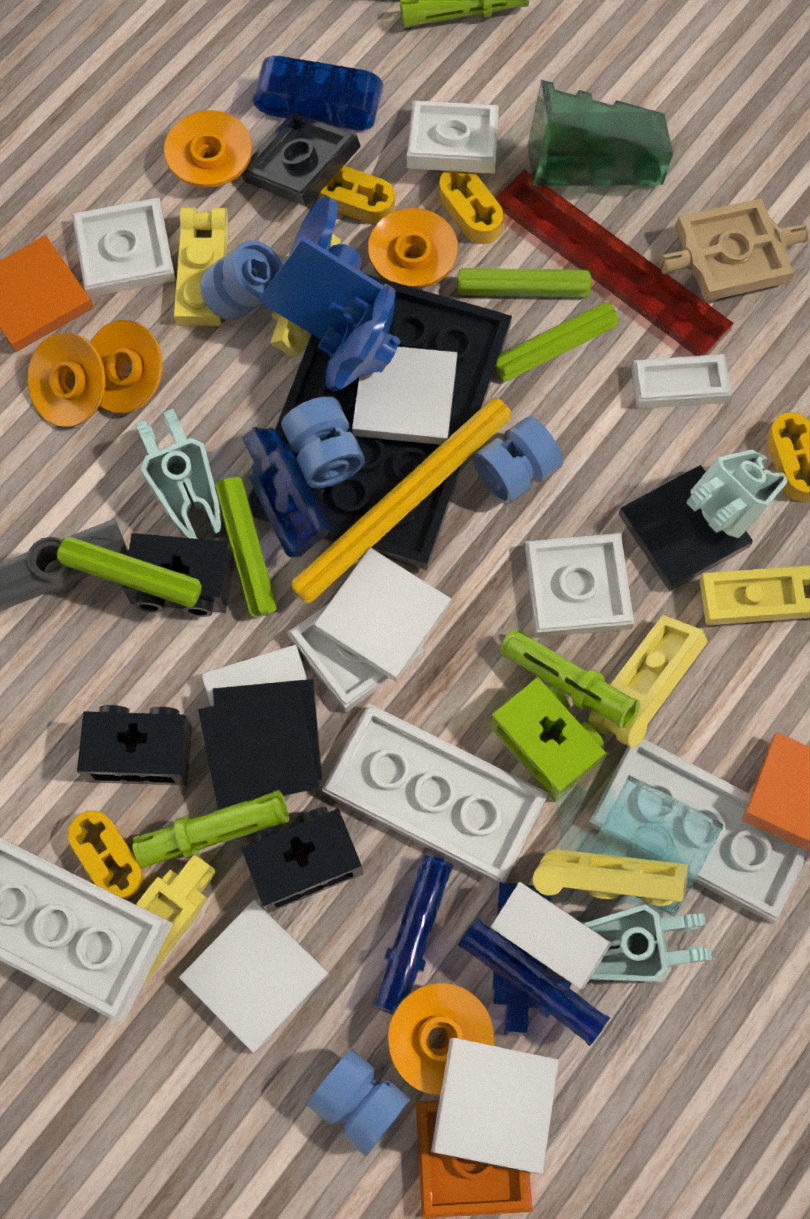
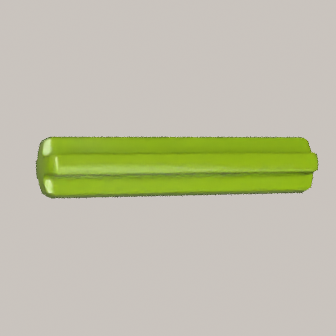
(524, 282)
(556, 341)
(245, 547)
(129, 571)

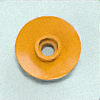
(207, 135)
(417, 233)
(120, 346)
(52, 376)
(428, 1007)

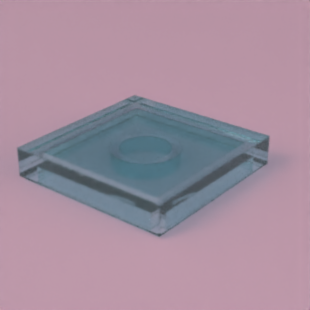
(657, 828)

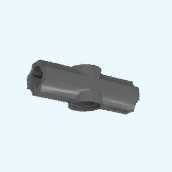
(25, 575)

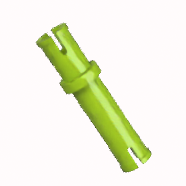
(432, 11)
(584, 687)
(191, 835)

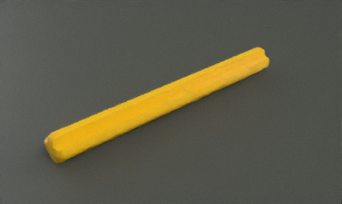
(400, 500)

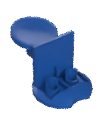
(334, 300)

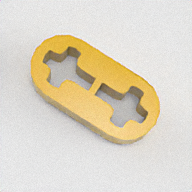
(357, 191)
(463, 209)
(786, 458)
(116, 849)

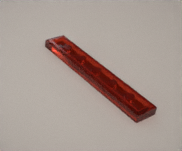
(614, 265)

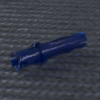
(410, 944)
(534, 982)

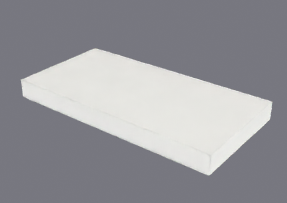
(435, 794)
(745, 861)
(75, 933)

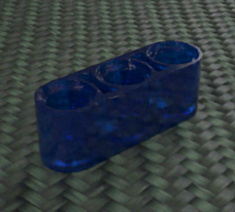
(319, 91)

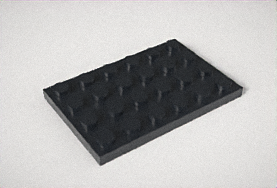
(419, 322)

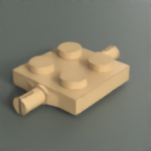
(734, 249)

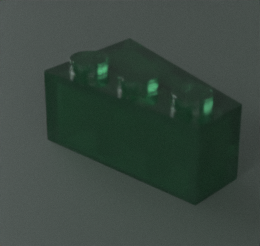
(596, 142)

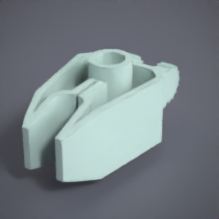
(180, 469)
(735, 491)
(641, 947)

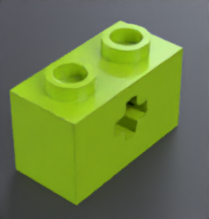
(552, 764)

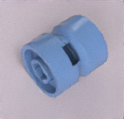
(239, 279)
(321, 438)
(523, 456)
(358, 1102)

